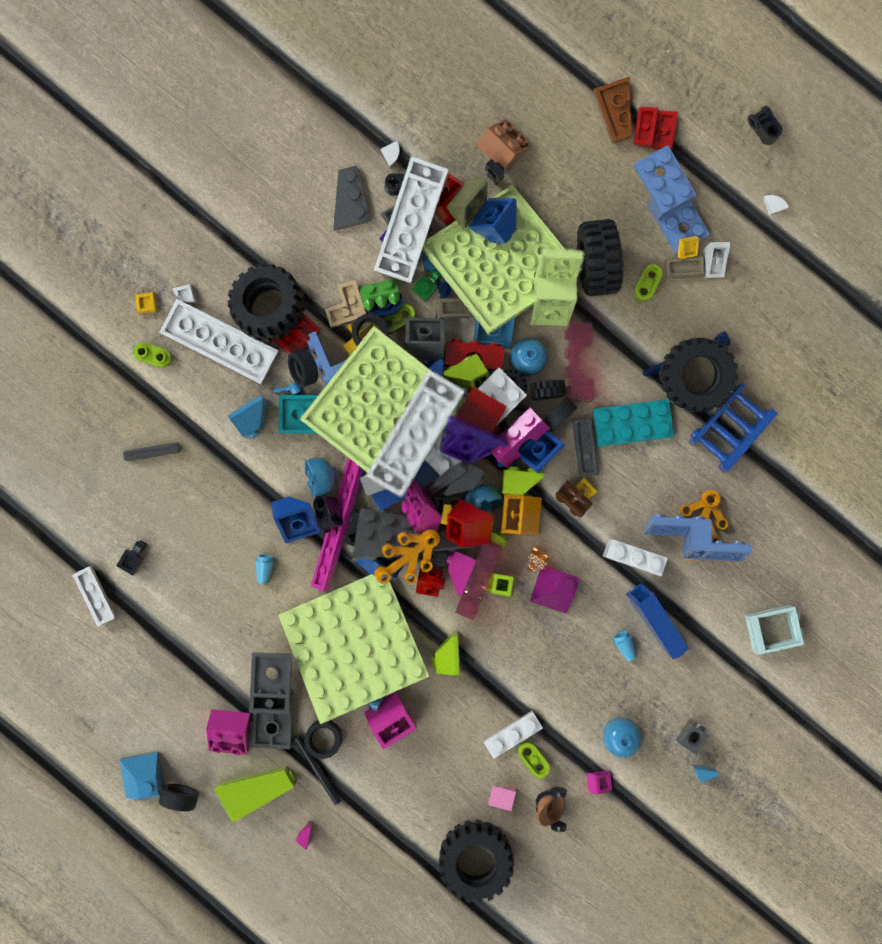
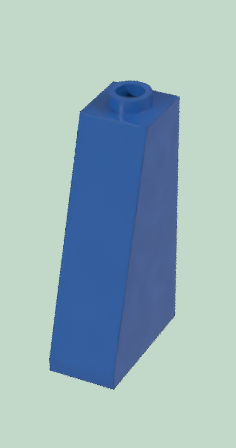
(423, 476)
(657, 621)

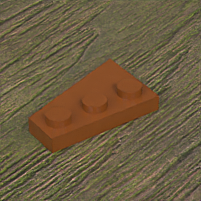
(615, 108)

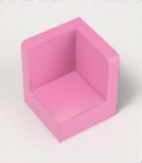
(502, 797)

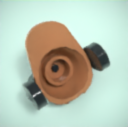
(550, 808)

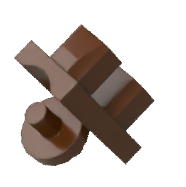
(573, 499)

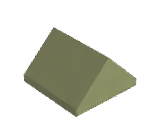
(468, 201)

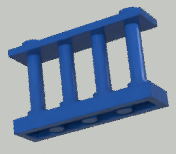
(739, 445)

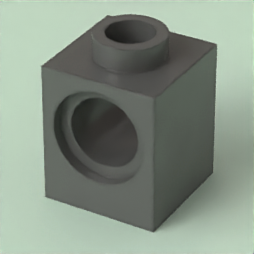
(692, 745)

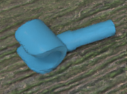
(294, 388)

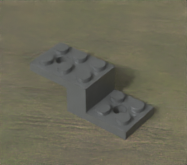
(271, 700)

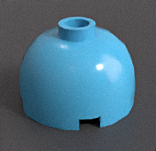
(529, 356)
(320, 476)
(484, 497)
(622, 737)

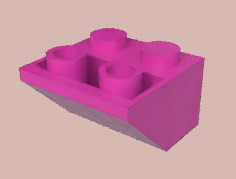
(420, 509)
(390, 721)
(228, 732)

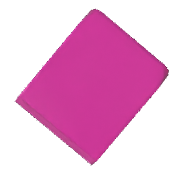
(599, 782)
(304, 835)

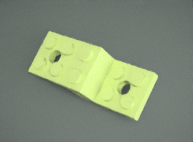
(556, 287)

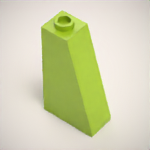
(252, 791)

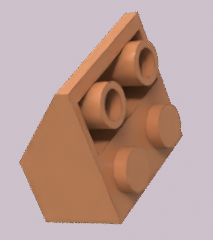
(503, 143)

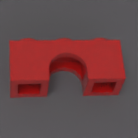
(490, 355)

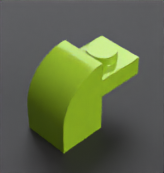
(501, 584)

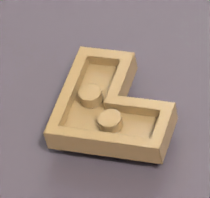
(349, 309)

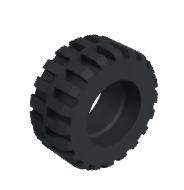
(601, 257)
(250, 287)
(723, 378)
(476, 886)

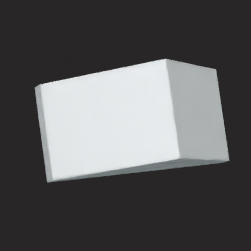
(716, 259)

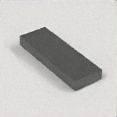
(585, 447)

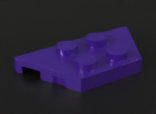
(467, 441)

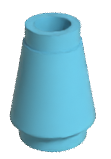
(264, 566)
(625, 645)

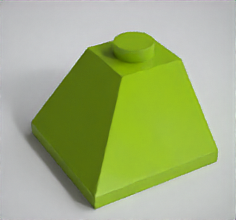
(447, 656)

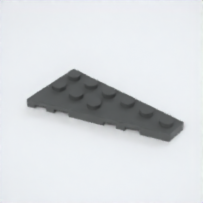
(383, 528)

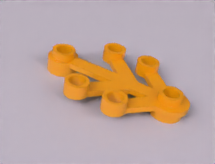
(707, 507)
(409, 554)

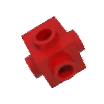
(430, 582)

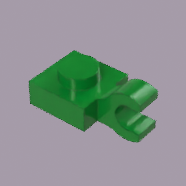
(426, 286)

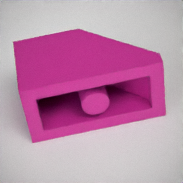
(460, 568)

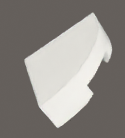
(391, 153)
(775, 204)
(185, 293)

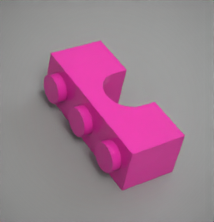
(524, 428)

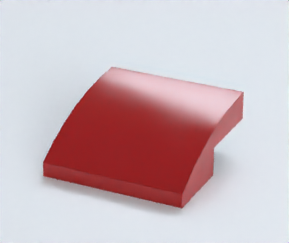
(655, 128)
(299, 337)
(481, 410)

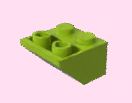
(467, 374)
(517, 481)

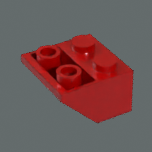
(469, 525)

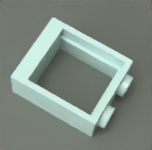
(756, 635)

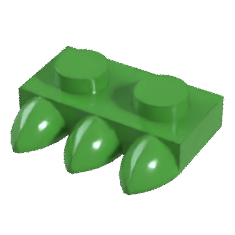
(379, 293)

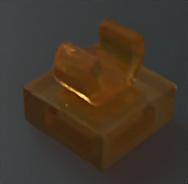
(537, 559)

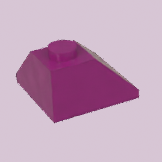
(555, 589)

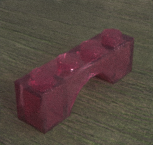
(579, 386)
(478, 580)

